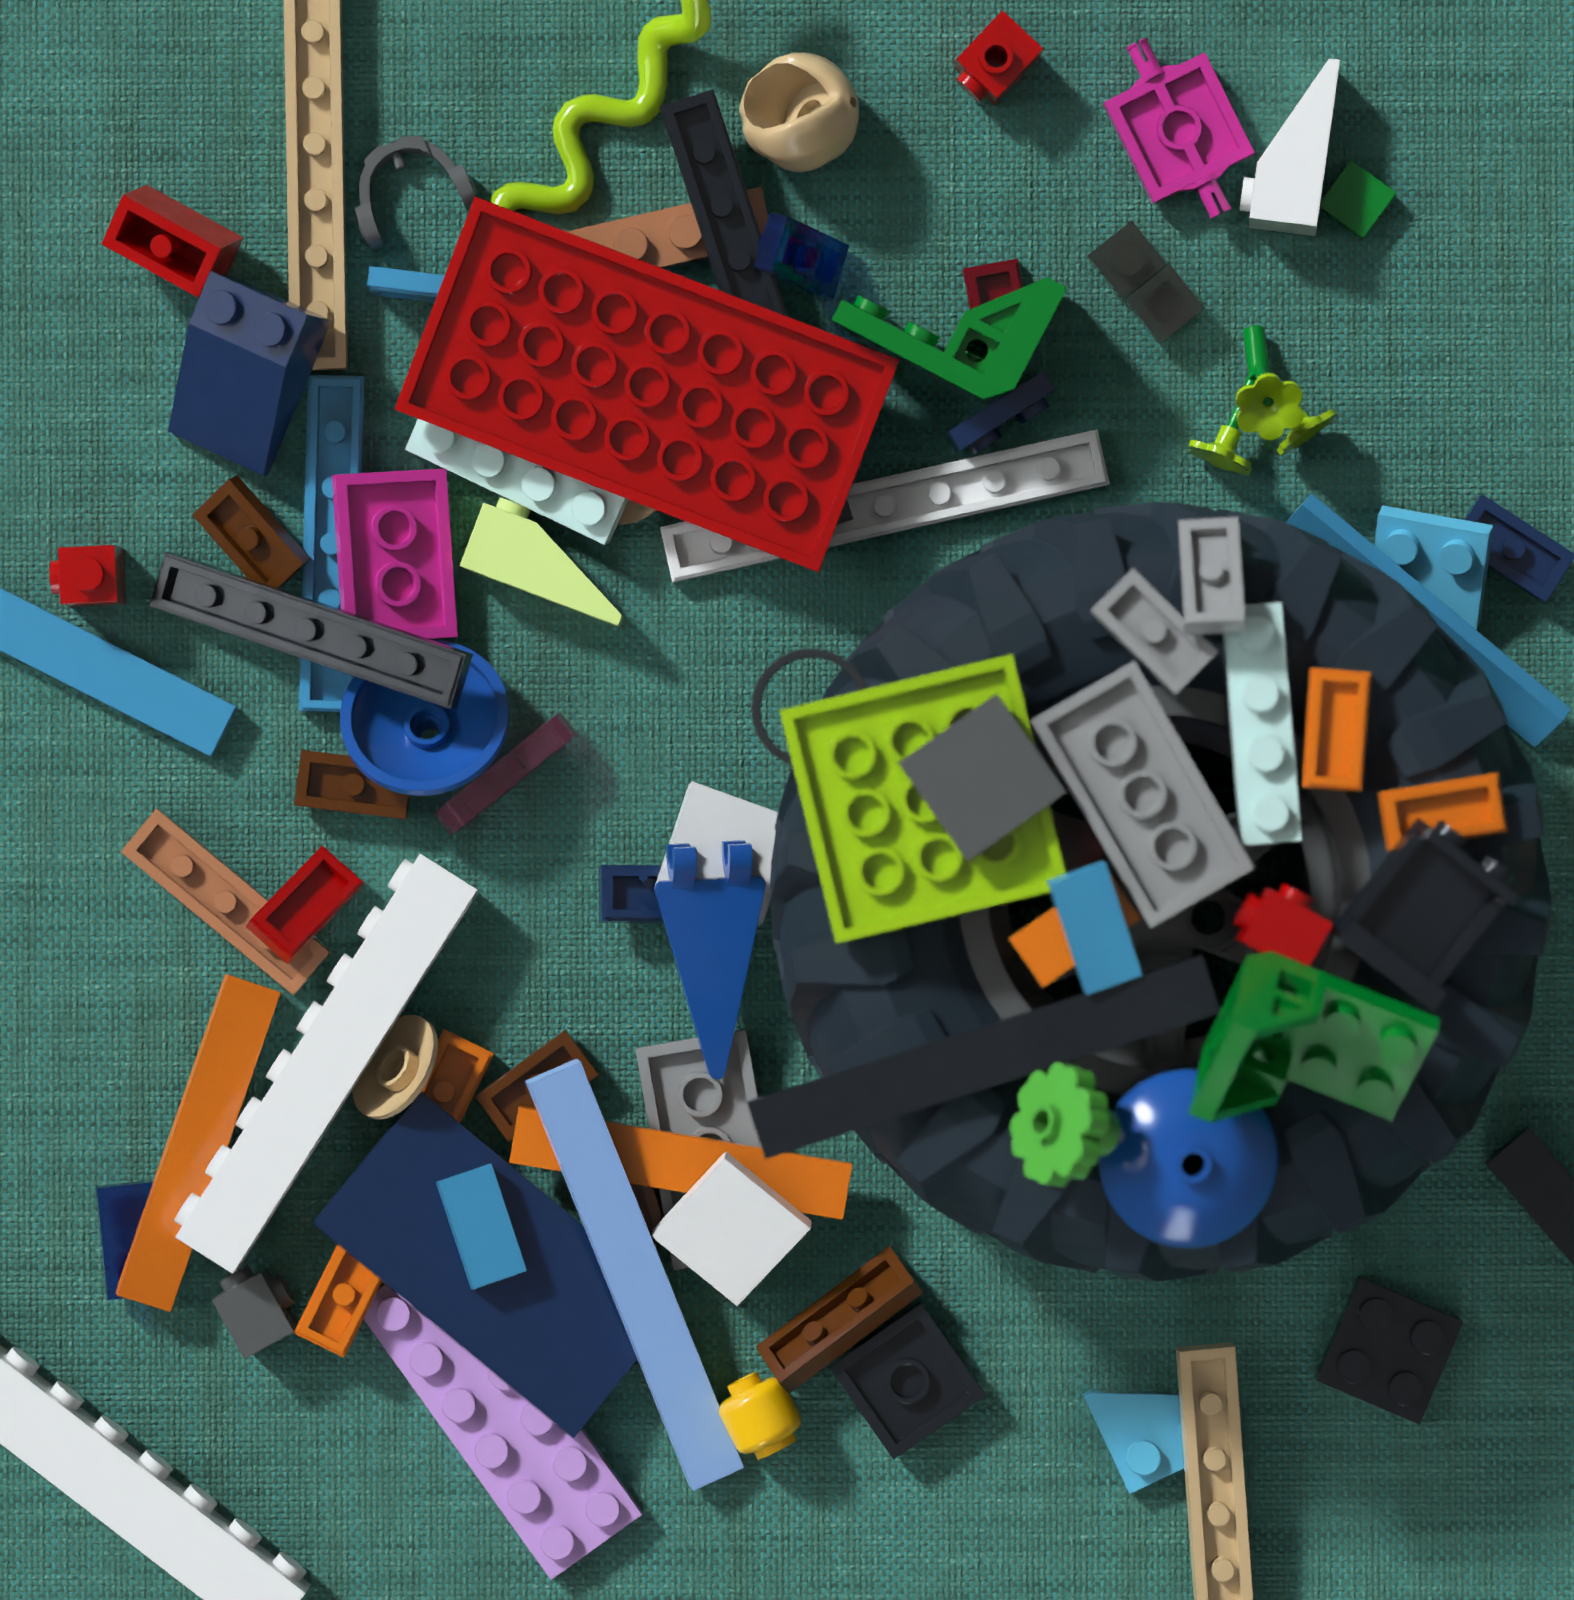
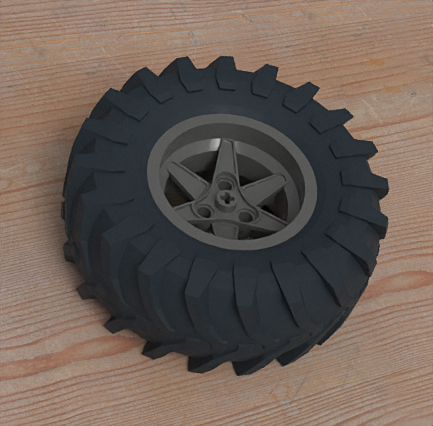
(919, 983)

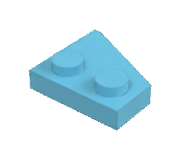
(1441, 554)
(1140, 1433)

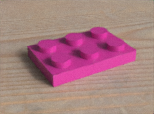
(396, 549)

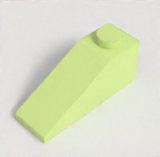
(523, 556)

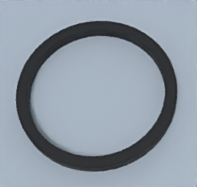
(772, 669)

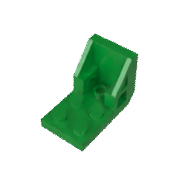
(1007, 325)
(1308, 1030)

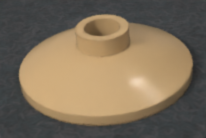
(398, 1069)

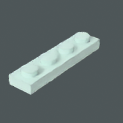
(542, 490)
(1262, 728)

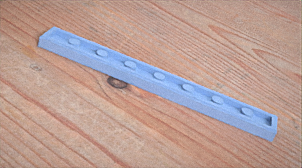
(634, 1273)

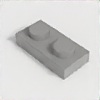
(1211, 576)
(1153, 632)

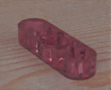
(505, 774)

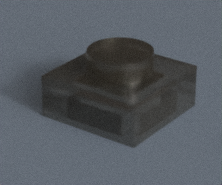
(1126, 260)
(1164, 304)

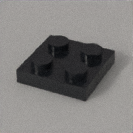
(1388, 1350)
(907, 1380)

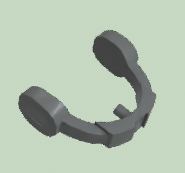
(380, 156)

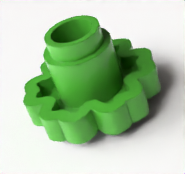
(1062, 1125)

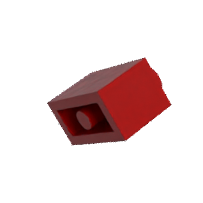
(170, 239)

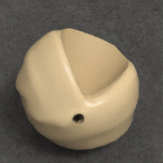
(799, 112)

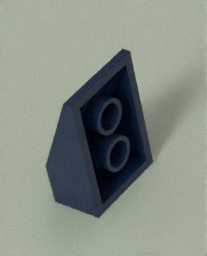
(243, 370)

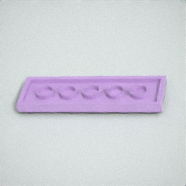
(544, 1482)

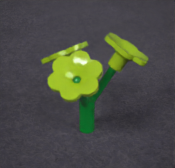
(1262, 407)

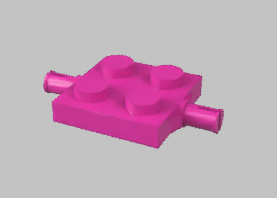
(1178, 128)

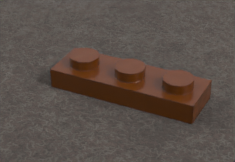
(839, 1319)

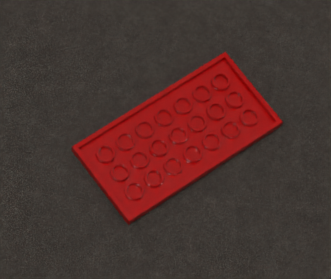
(646, 384)

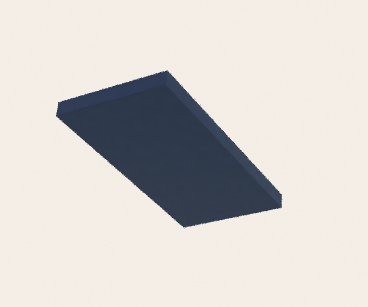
(539, 1331)

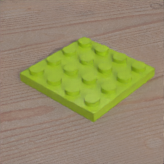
(870, 830)

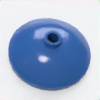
(385, 729)
(1146, 1172)

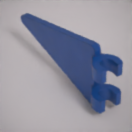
(712, 940)

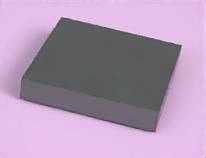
(982, 777)

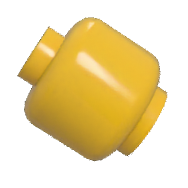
(759, 1416)

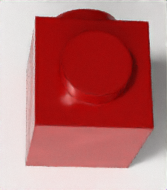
(996, 59)
(89, 575)
(1282, 924)

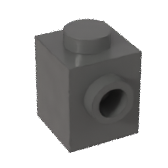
(255, 1309)

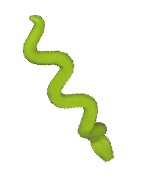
(652, 64)

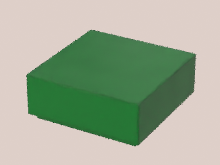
(1356, 199)

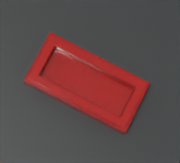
(304, 904)

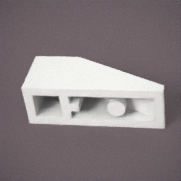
(1292, 168)

